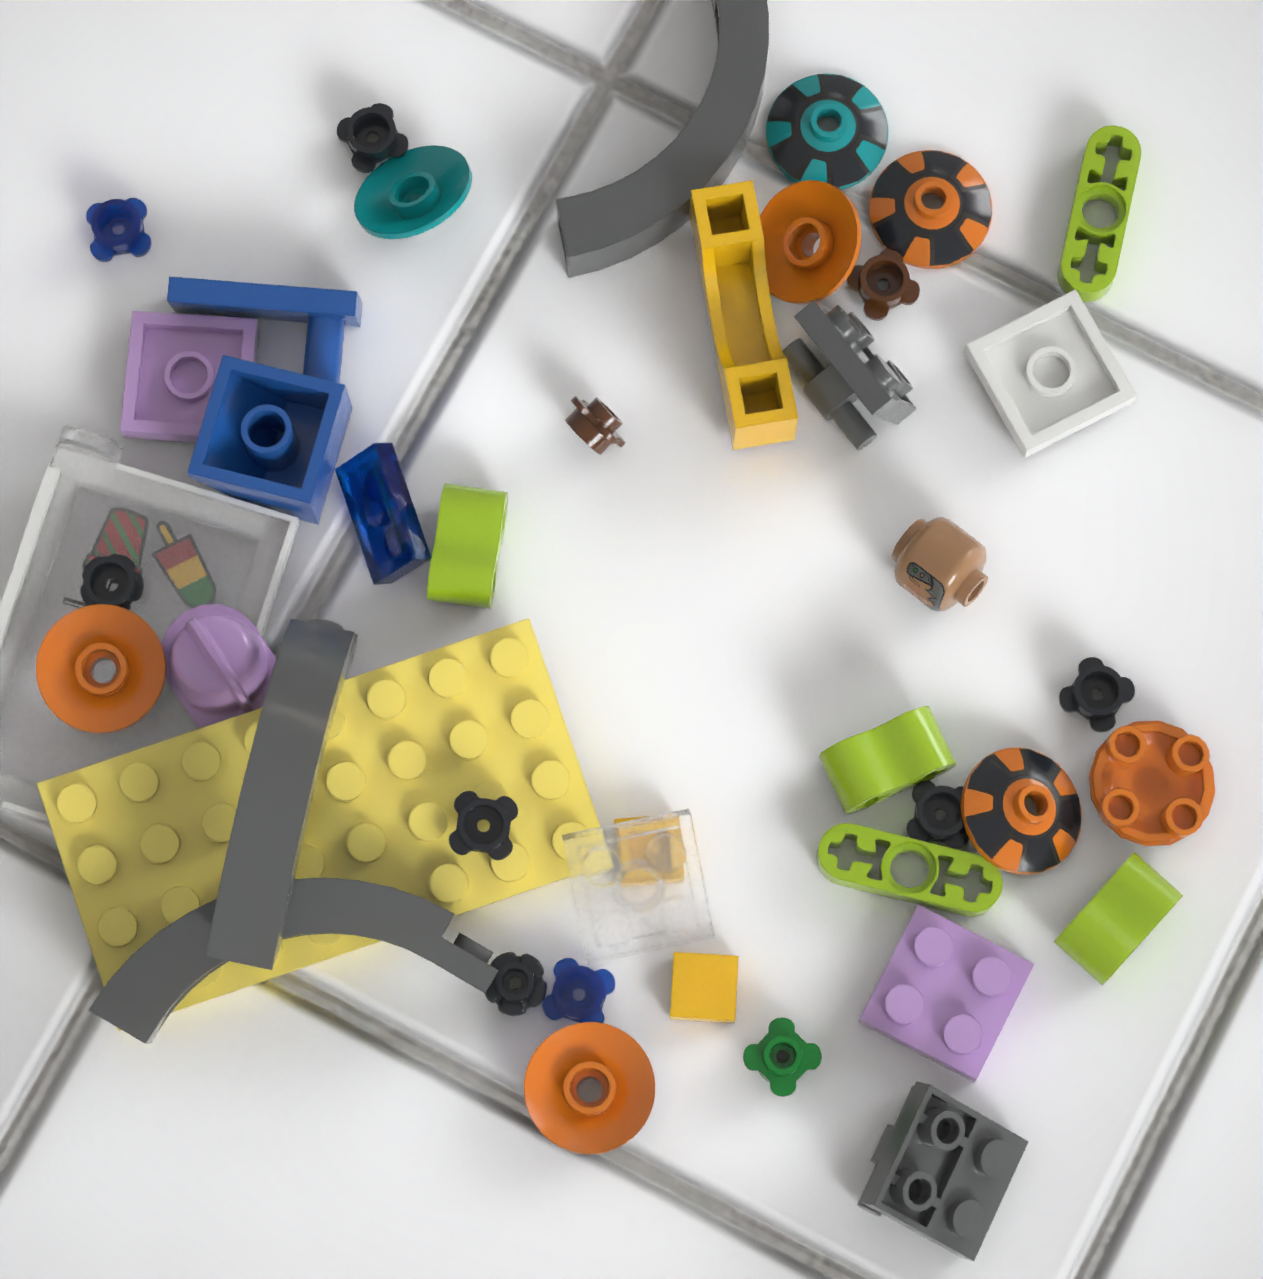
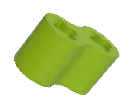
(467, 546)
(887, 759)
(1118, 918)

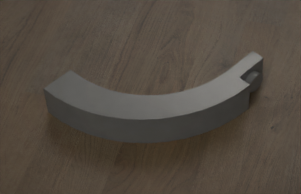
(655, 200)
(279, 792)
(176, 960)

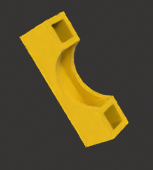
(741, 315)

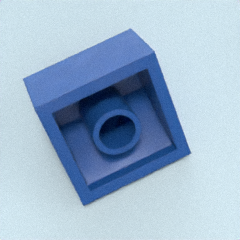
(271, 437)

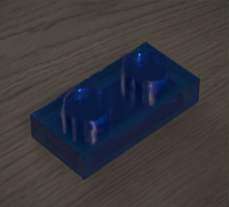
(383, 513)

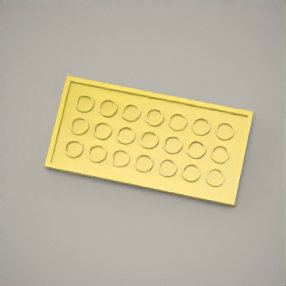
(479, 715)

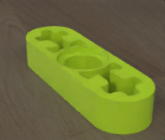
(1092, 170)
(952, 895)

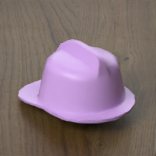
(217, 663)

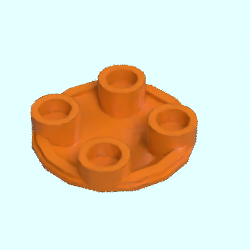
(1152, 783)

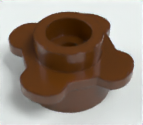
(886, 267)
(595, 424)

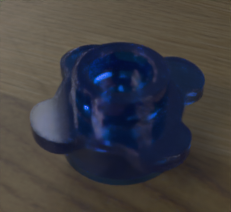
(115, 212)
(571, 977)

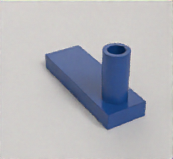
(322, 309)

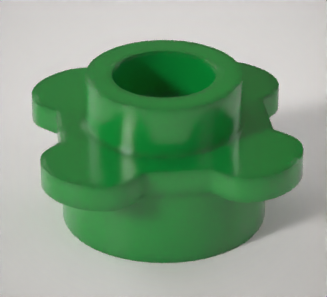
(782, 1076)

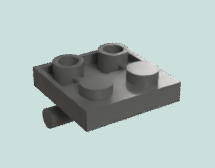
(850, 376)
(942, 1170)

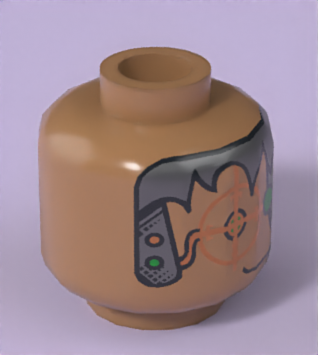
(940, 564)

